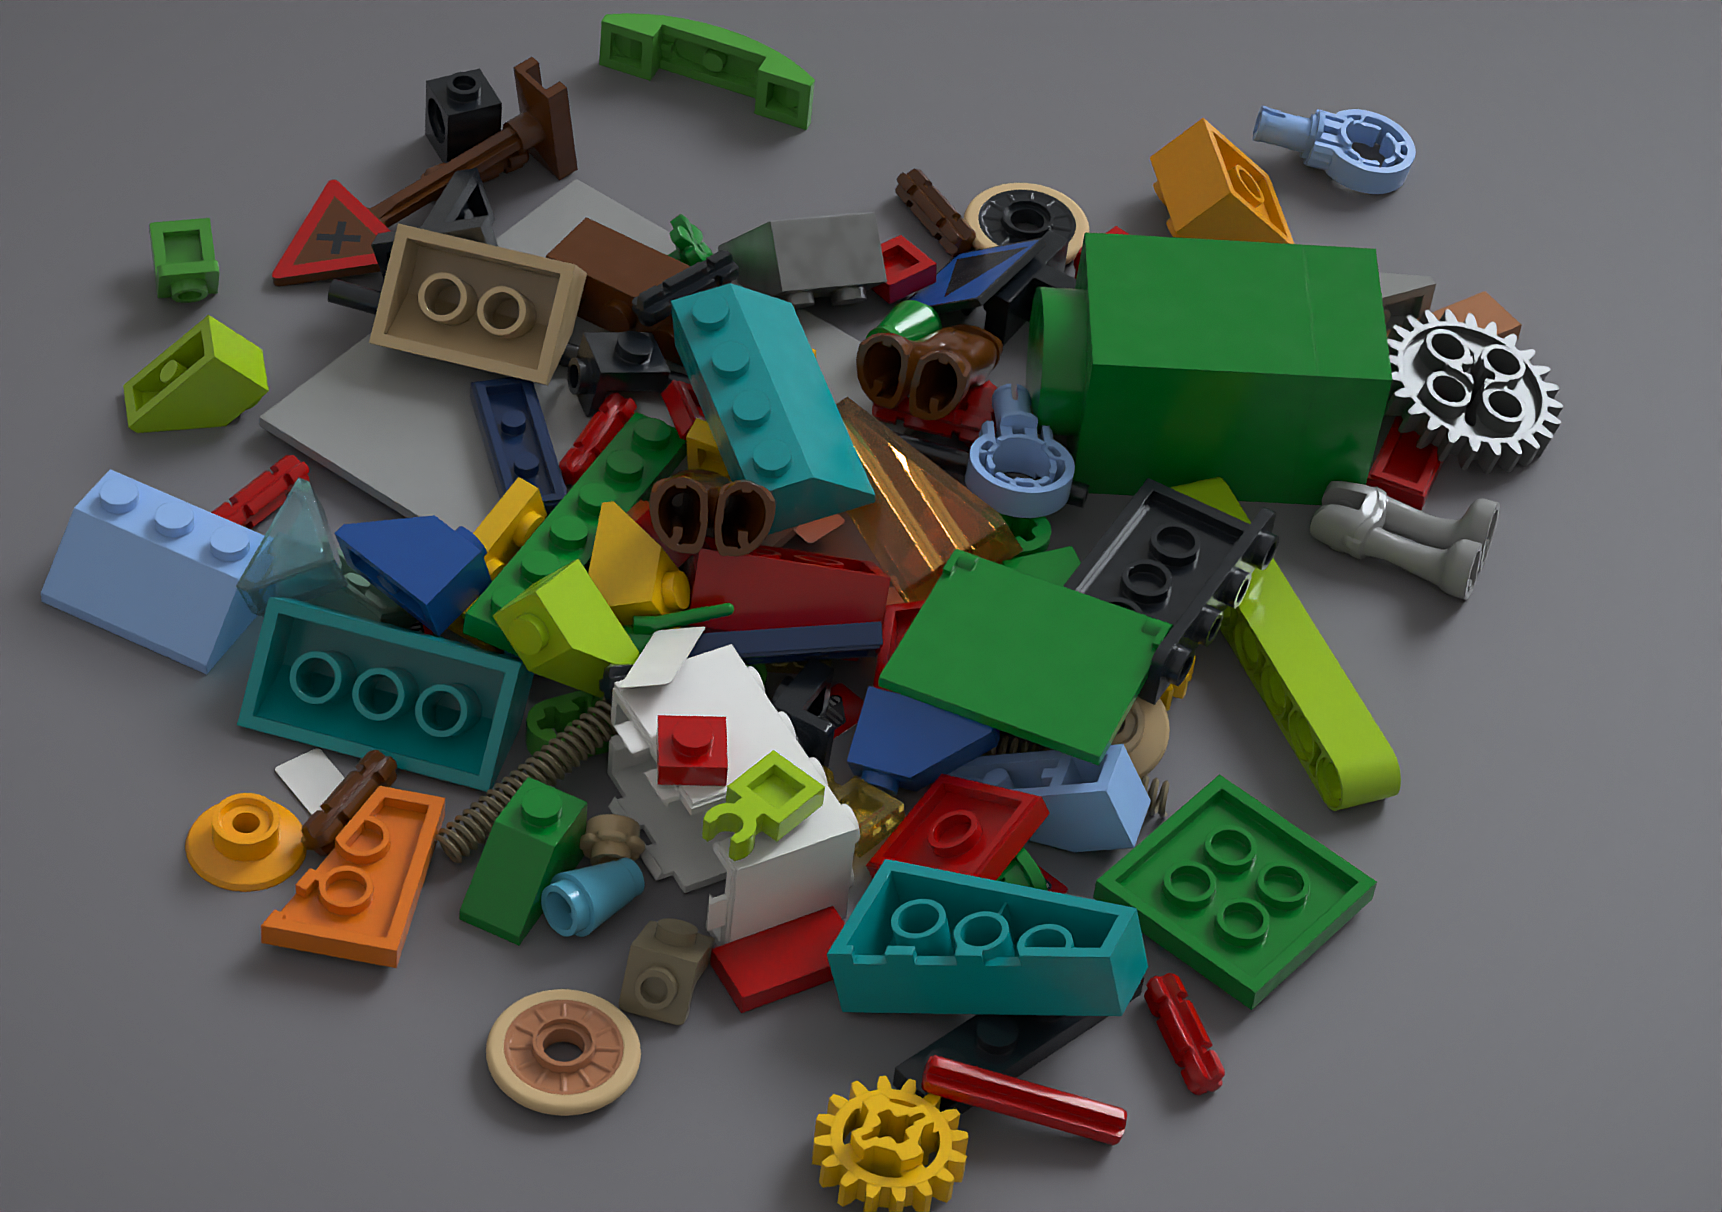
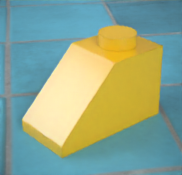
(634, 569)

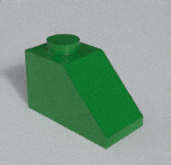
(526, 848)

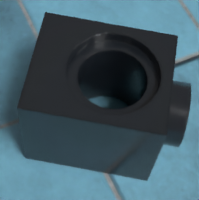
(460, 113)

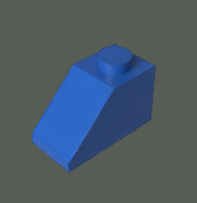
(419, 565)
(912, 742)

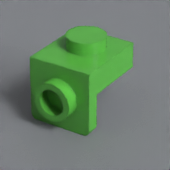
(184, 259)

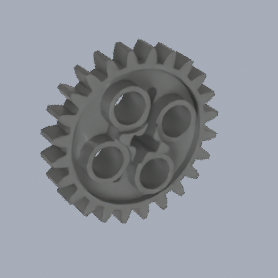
(1506, 396)

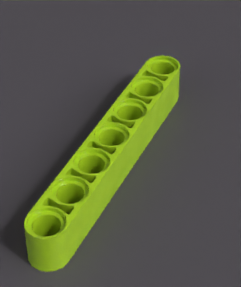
(1303, 681)

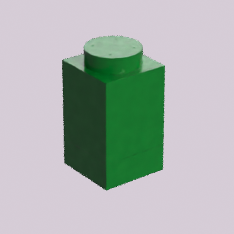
(1213, 365)

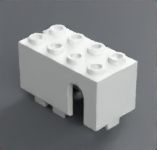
(777, 879)

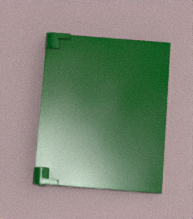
(1025, 656)

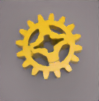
(889, 1147)

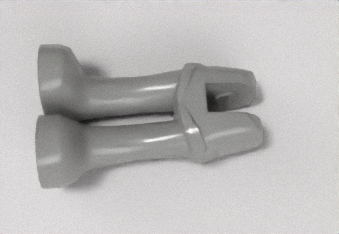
(1365, 522)

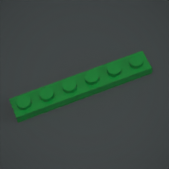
(622, 473)

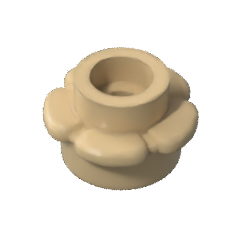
(611, 838)

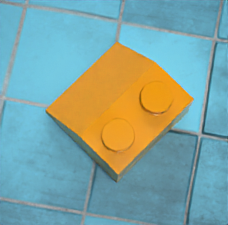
(1216, 190)

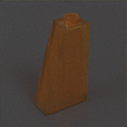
(918, 510)

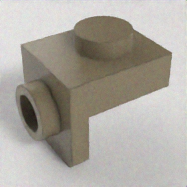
(664, 970)

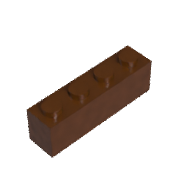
(616, 274)

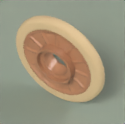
(557, 1087)

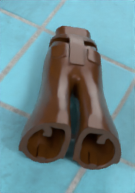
(930, 371)
(703, 499)

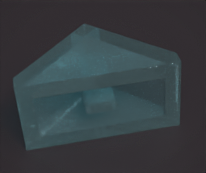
(295, 555)

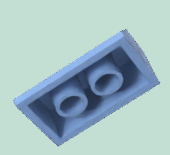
(153, 571)

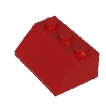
(785, 588)

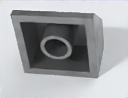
(811, 258)

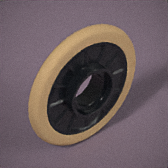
(999, 207)

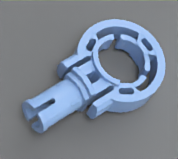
(1327, 143)
(1018, 451)

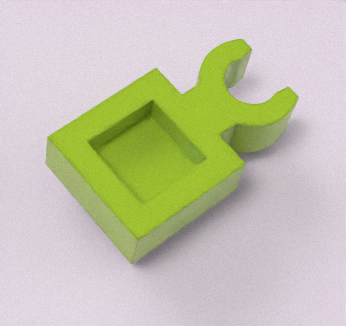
(765, 798)

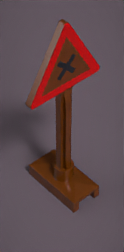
(340, 229)

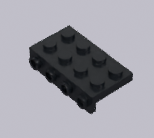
(1178, 566)

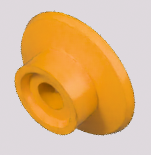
(245, 843)

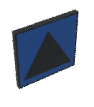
(976, 276)

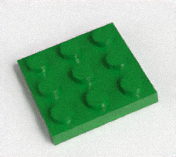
(1236, 890)

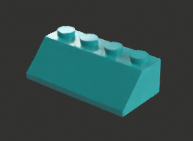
(769, 403)
(385, 689)

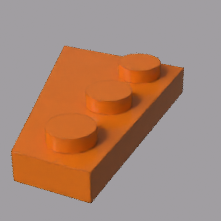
(367, 886)

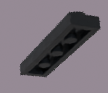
(998, 1044)

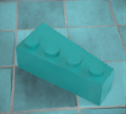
(983, 948)

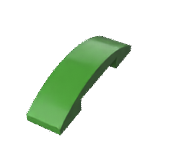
(711, 55)

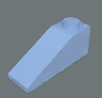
(1086, 802)

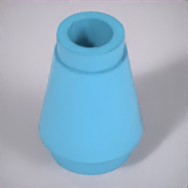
(590, 895)

